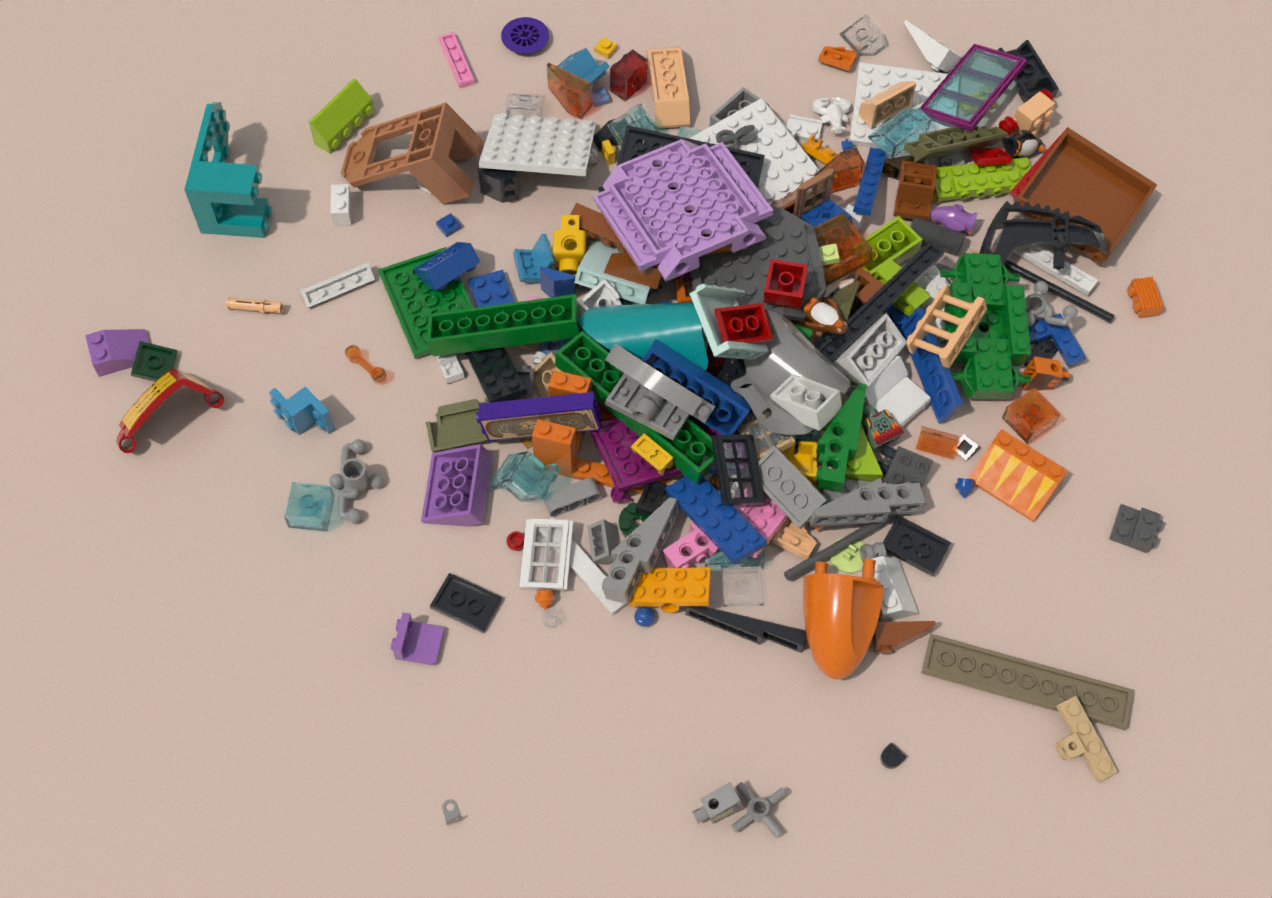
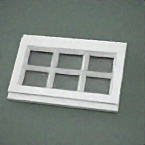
(546, 554)

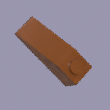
(896, 635)

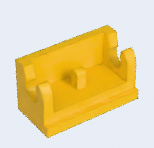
(653, 453)

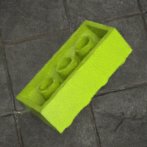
(341, 116)
(892, 241)

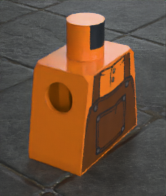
(1044, 374)

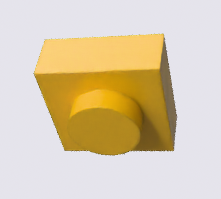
(605, 48)
(609, 152)

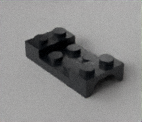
(1034, 75)

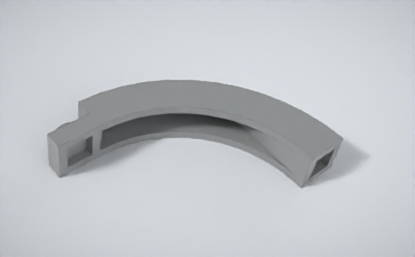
(659, 383)

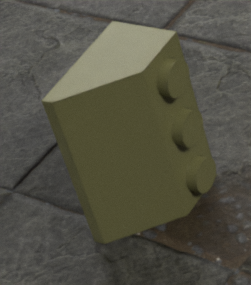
(845, 299)

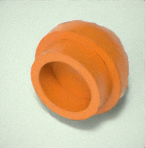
(544, 598)

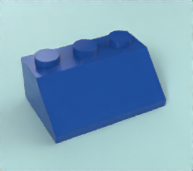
(448, 265)

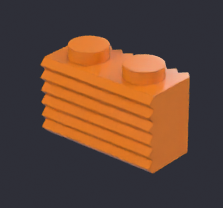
(1145, 297)

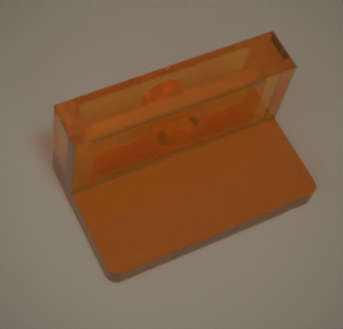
(937, 442)

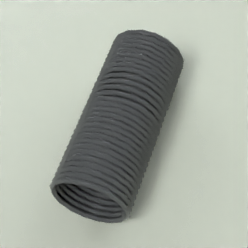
(932, 232)

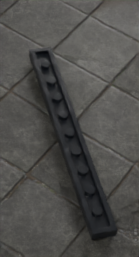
(882, 300)

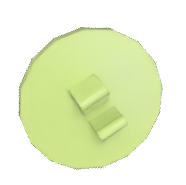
(848, 559)

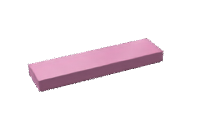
(456, 60)

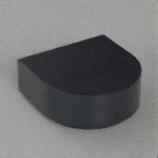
(892, 757)

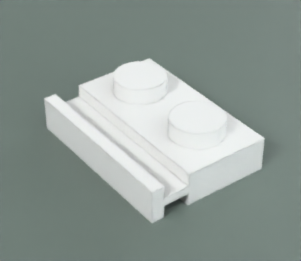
(805, 127)

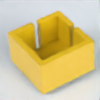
(804, 459)

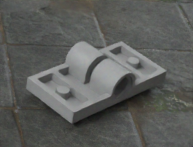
(646, 407)

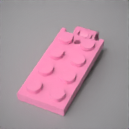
(765, 518)

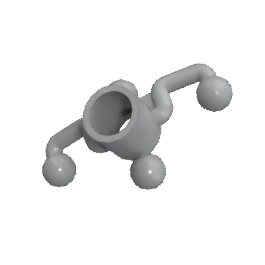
(1046, 311)
(353, 486)

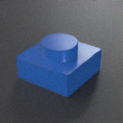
(448, 225)

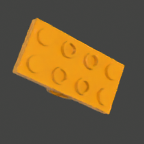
(673, 588)

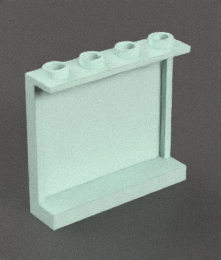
(591, 273)
(708, 298)

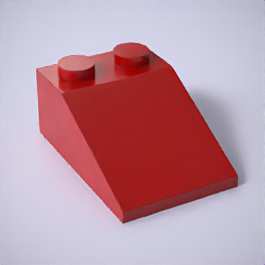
(744, 324)

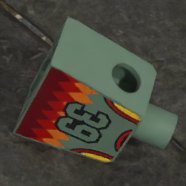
(880, 427)

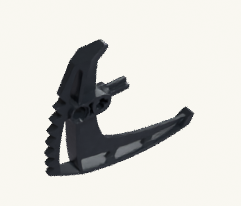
(1025, 232)

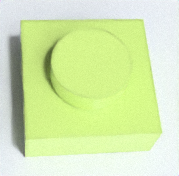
(829, 254)

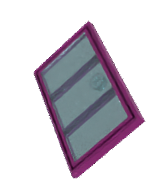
(973, 86)

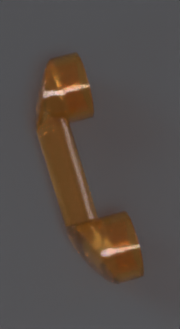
(355, 356)

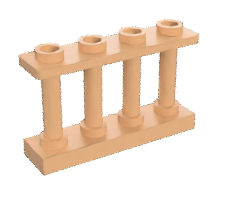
(956, 339)

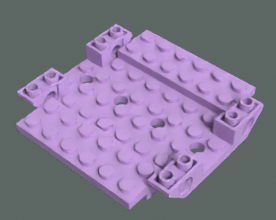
(654, 218)

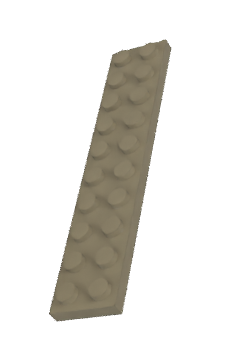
(1025, 680)

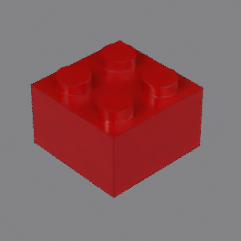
(785, 283)

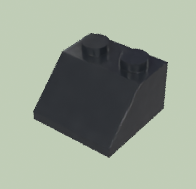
(499, 184)

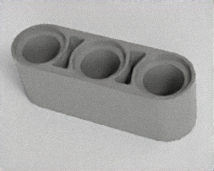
(572, 497)

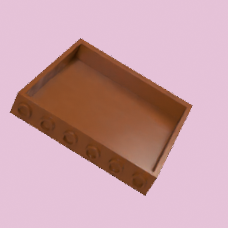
(1091, 185)

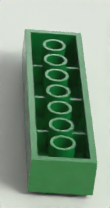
(503, 325)

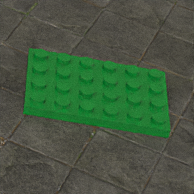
(415, 301)

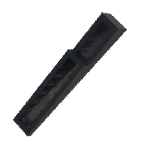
(749, 628)

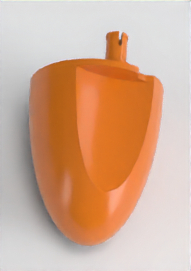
(841, 617)

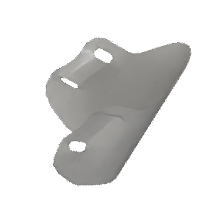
(787, 355)

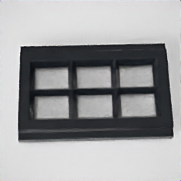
(737, 470)

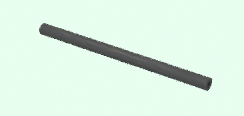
(836, 547)

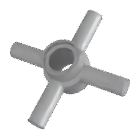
(752, 815)

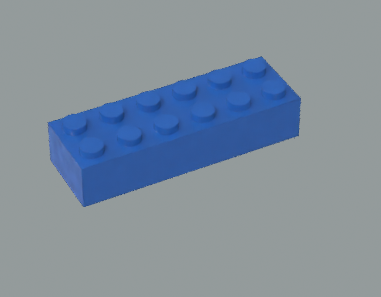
(729, 405)

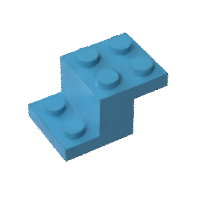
(584, 66)
(301, 411)

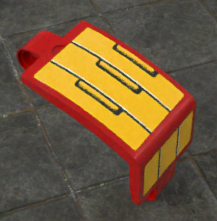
(154, 397)

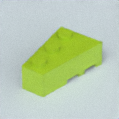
(912, 299)

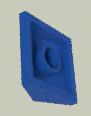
(556, 283)

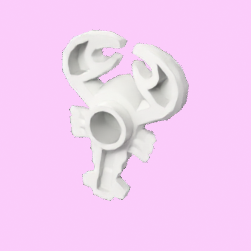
(834, 113)

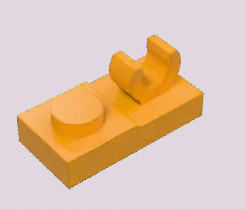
(816, 150)

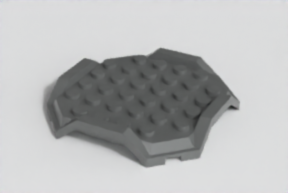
(747, 269)

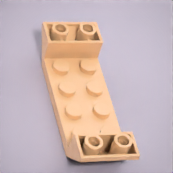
(669, 87)

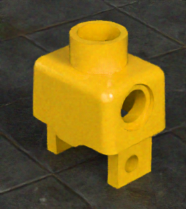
(569, 245)

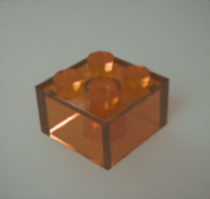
(1031, 415)

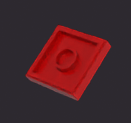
(990, 156)

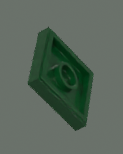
(152, 361)

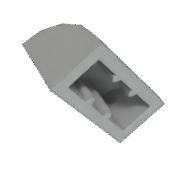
(603, 540)

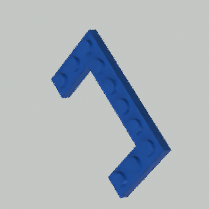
(1061, 337)

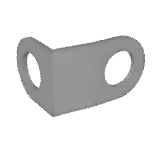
(451, 816)

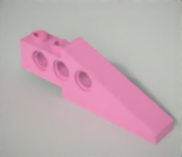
(673, 555)

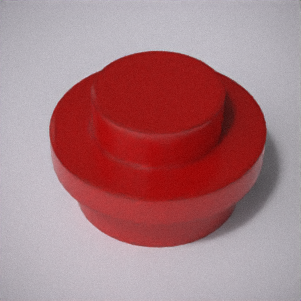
(515, 541)

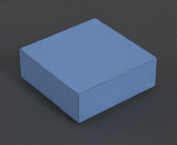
(600, 97)

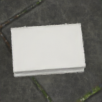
(903, 401)

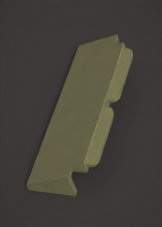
(457, 425)

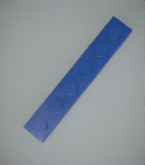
(870, 181)

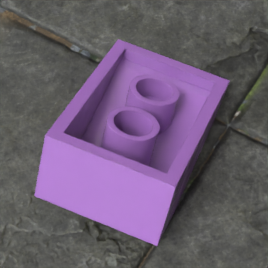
(114, 349)

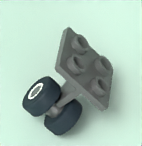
(904, 466)

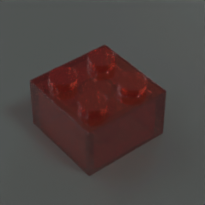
(628, 75)

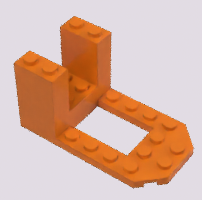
(562, 444)

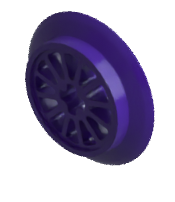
(534, 31)

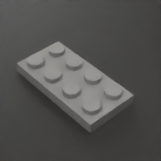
(789, 487)

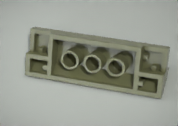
(952, 141)

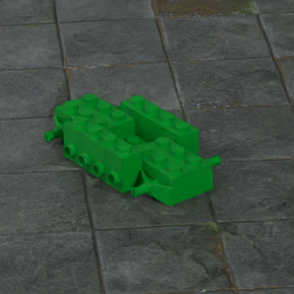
(991, 354)

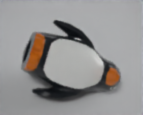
(1023, 144)

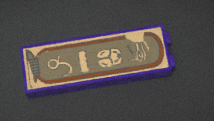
(518, 417)

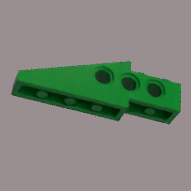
(847, 425)

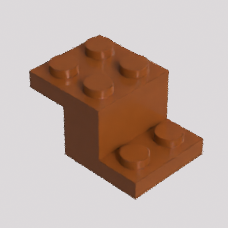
(915, 190)
(867, 288)

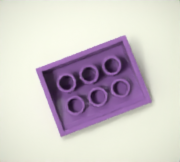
(457, 486)

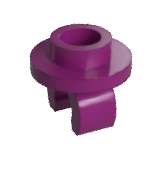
(619, 496)

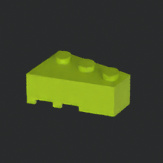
(864, 465)

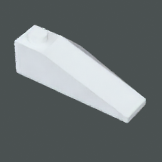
(933, 50)

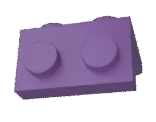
(417, 641)

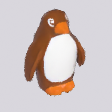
(824, 317)

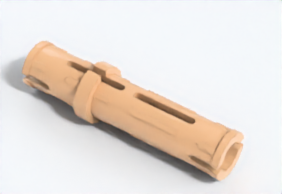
(254, 305)

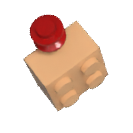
(1031, 116)

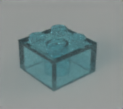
(309, 506)

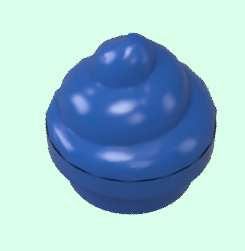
(964, 486)
(644, 616)

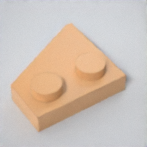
(795, 540)

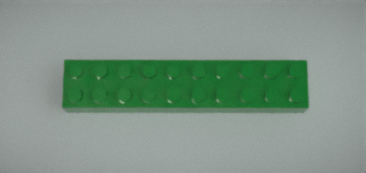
(691, 447)

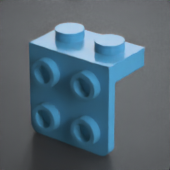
(529, 261)

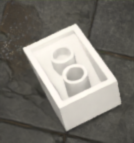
(808, 401)

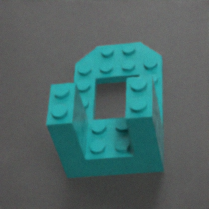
(221, 192)

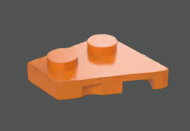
(838, 57)

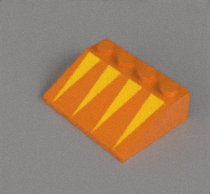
(1017, 475)

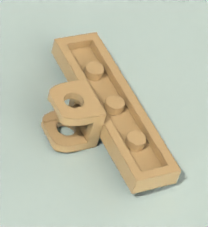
(1083, 740)

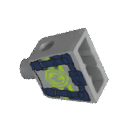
(725, 799)

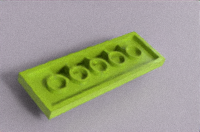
(978, 181)

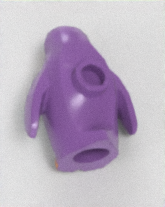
(954, 218)

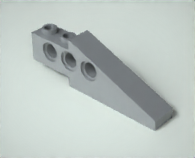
(870, 504)
(639, 552)

